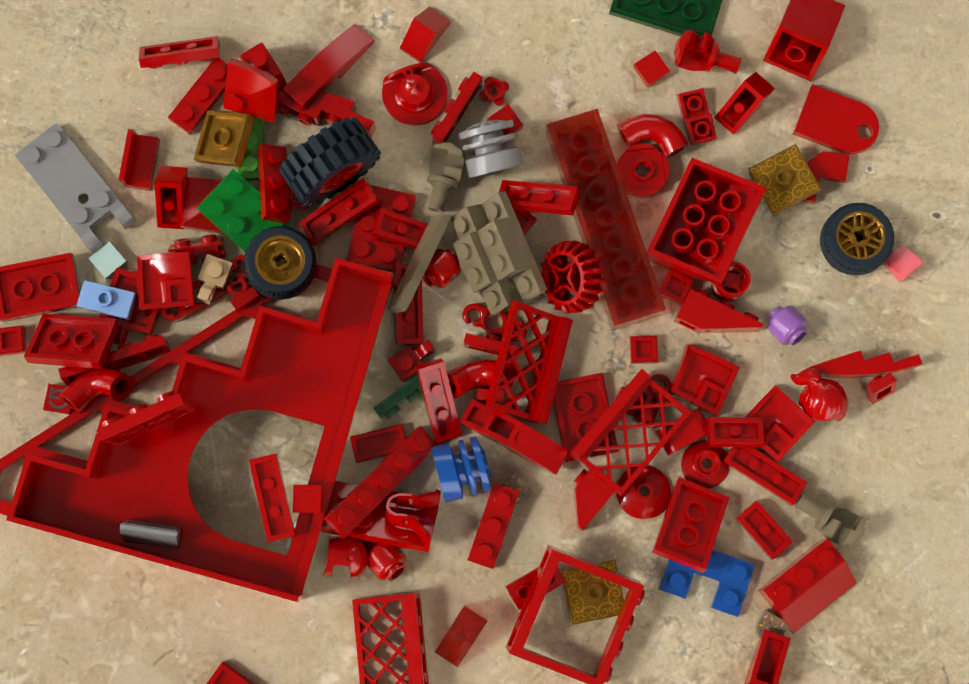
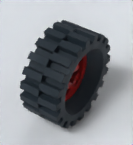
(330, 161)

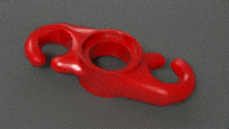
(482, 321)

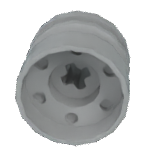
(490, 148)

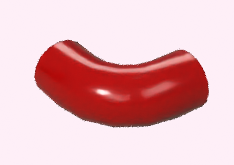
(653, 128)
(475, 375)
(95, 384)

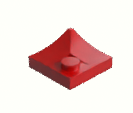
(251, 91)
(196, 193)
(165, 280)
(703, 379)
(782, 422)

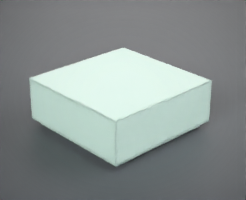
(107, 260)

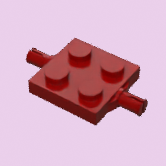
(140, 320)

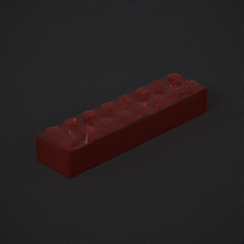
(606, 218)

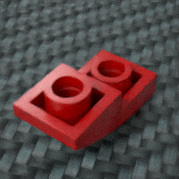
(696, 116)

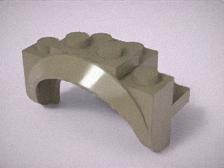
(495, 253)

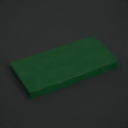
(670, 15)

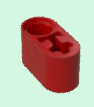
(690, 431)

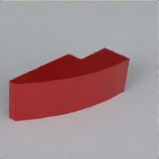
(768, 659)

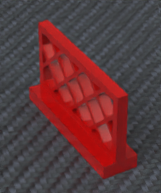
(545, 368)
(608, 423)
(413, 643)

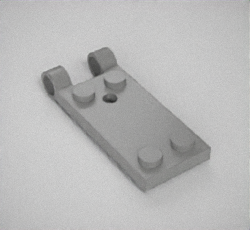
(67, 176)

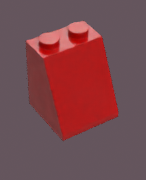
(804, 36)

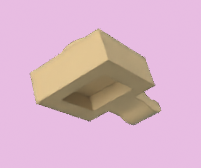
(214, 275)

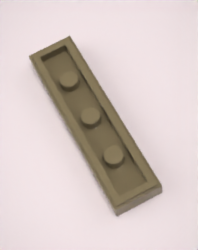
(419, 263)

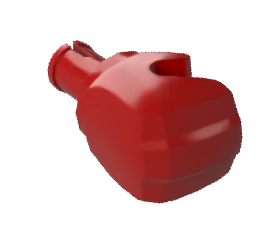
(702, 53)

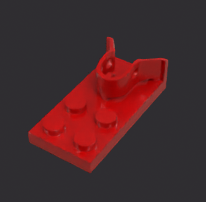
(397, 521)

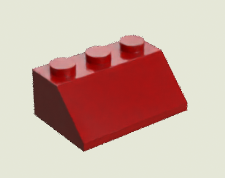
(808, 585)

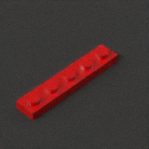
(380, 482)

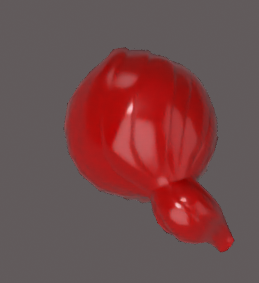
(821, 397)

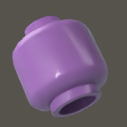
(787, 325)

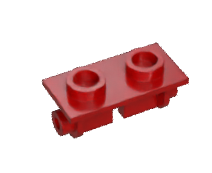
(208, 245)
(519, 588)

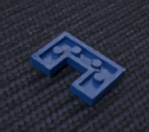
(729, 571)

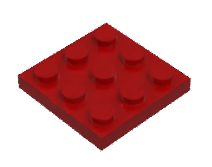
(145, 418)

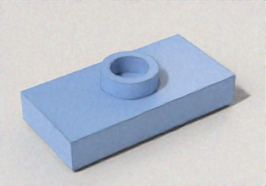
(106, 300)

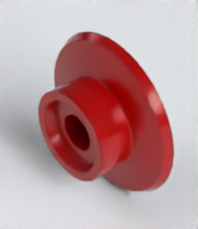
(696, 473)

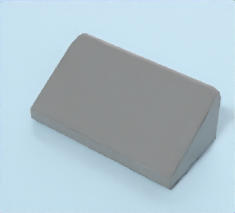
(150, 534)

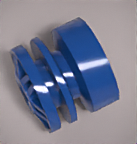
(461, 469)

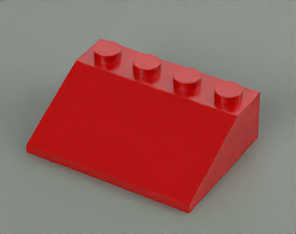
(705, 222)

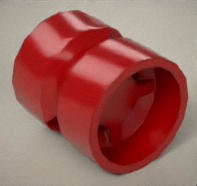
(734, 284)

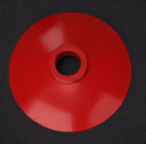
(650, 506)

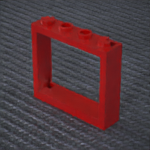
(533, 602)

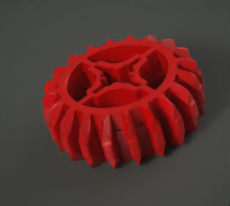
(579, 276)

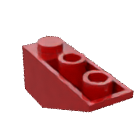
(710, 316)

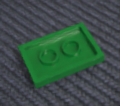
(236, 210)

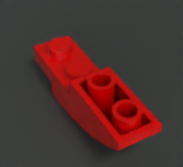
(326, 106)
(514, 436)

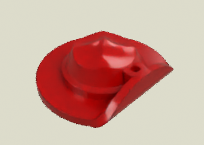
(415, 94)

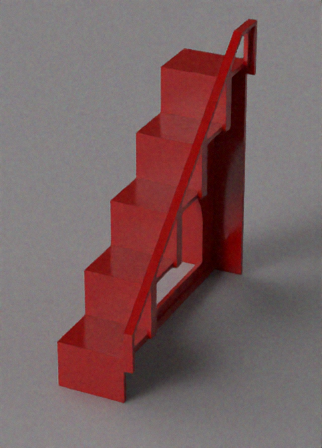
(287, 369)

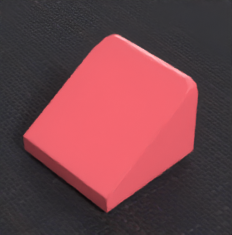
(902, 263)

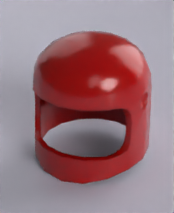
(346, 552)

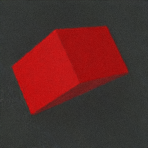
(424, 33)

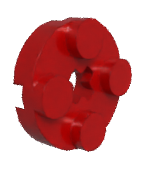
(652, 160)

